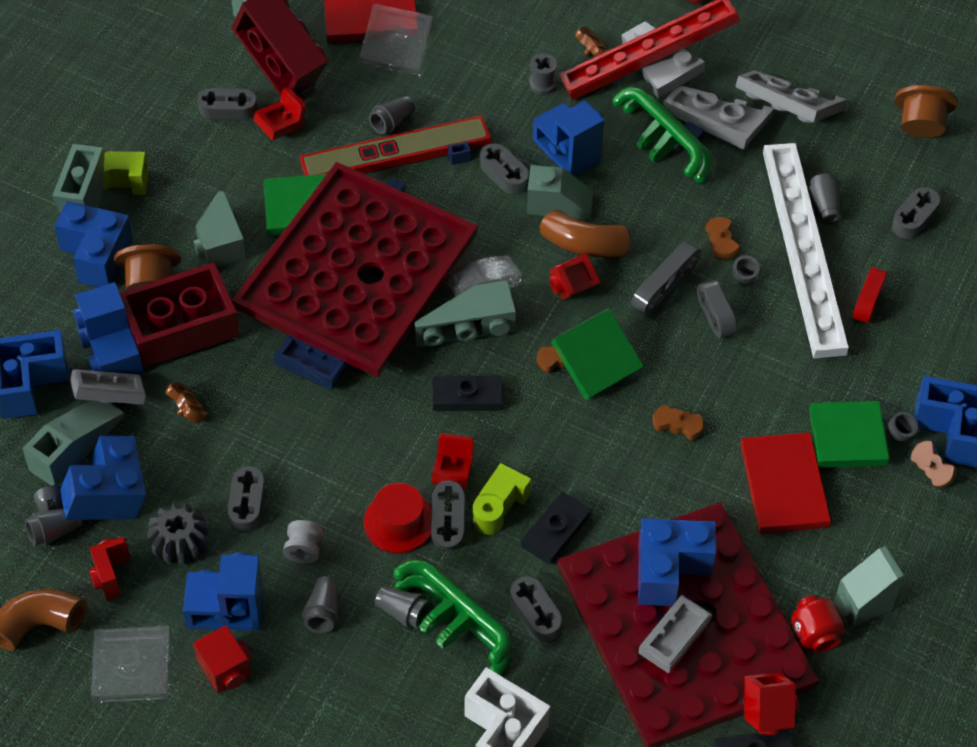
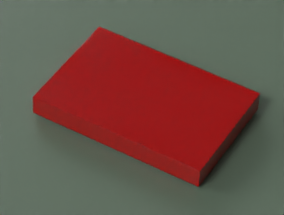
(350, 18)
(785, 483)

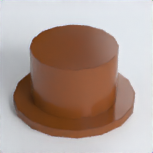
(925, 109)
(146, 263)

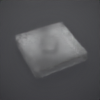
(396, 39)
(130, 664)

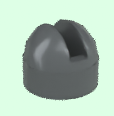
(747, 265)
(902, 426)
(48, 498)

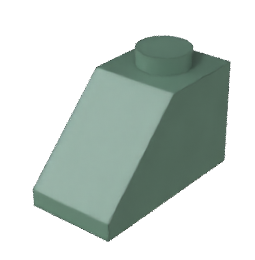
(81, 177)
(557, 190)
(219, 234)
(869, 588)

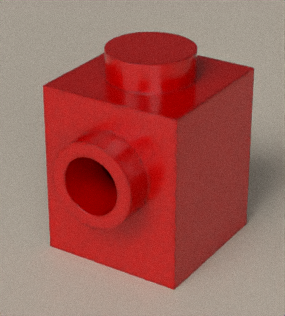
(223, 659)
(770, 702)

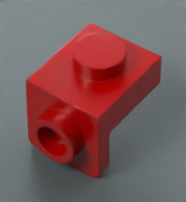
(282, 116)
(573, 276)
(453, 459)
(104, 556)

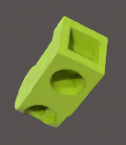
(126, 171)
(497, 497)

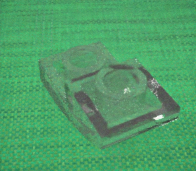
(483, 271)

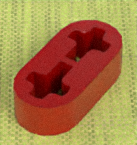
(869, 295)

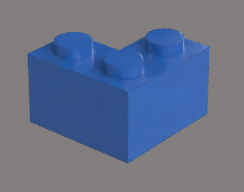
(571, 136)
(94, 239)
(106, 331)
(28, 363)
(950, 409)
(107, 487)
(671, 550)
(225, 597)

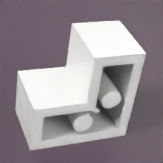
(506, 712)

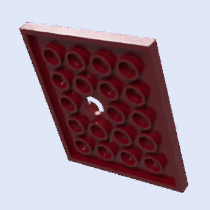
(347, 226)
(710, 677)

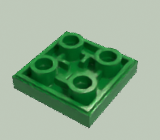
(285, 198)
(597, 354)
(848, 434)

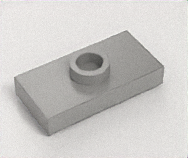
(107, 387)
(675, 634)

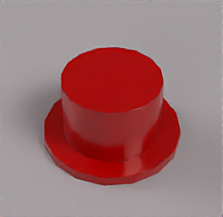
(398, 519)

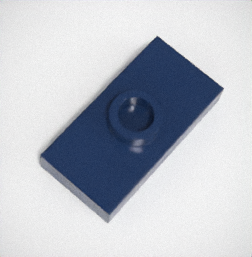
(310, 363)

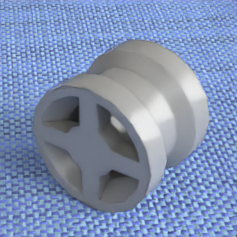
(303, 541)

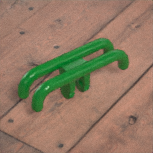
(672, 130)
(454, 603)

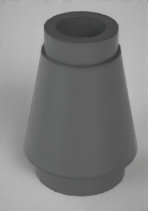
(391, 114)
(826, 197)
(49, 526)
(322, 606)
(403, 606)

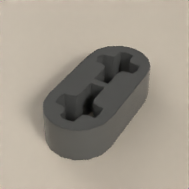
(227, 103)
(500, 171)
(910, 209)
(716, 309)
(253, 500)
(456, 515)
(541, 605)

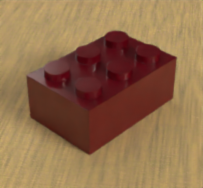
(279, 44)
(180, 314)

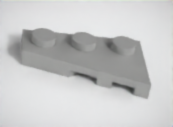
(669, 71)
(799, 101)
(720, 118)

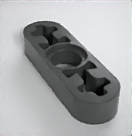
(665, 278)

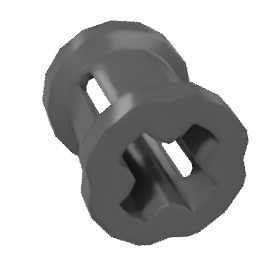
(543, 69)

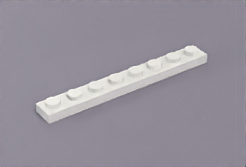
(805, 251)

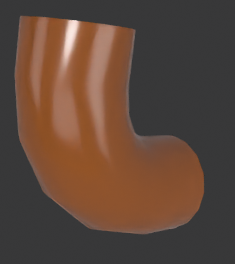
(584, 237)
(36, 609)

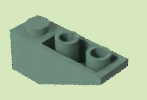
(472, 314)
(69, 439)

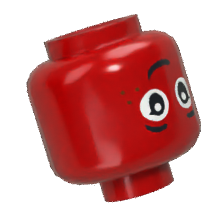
(818, 624)

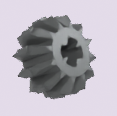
(177, 533)

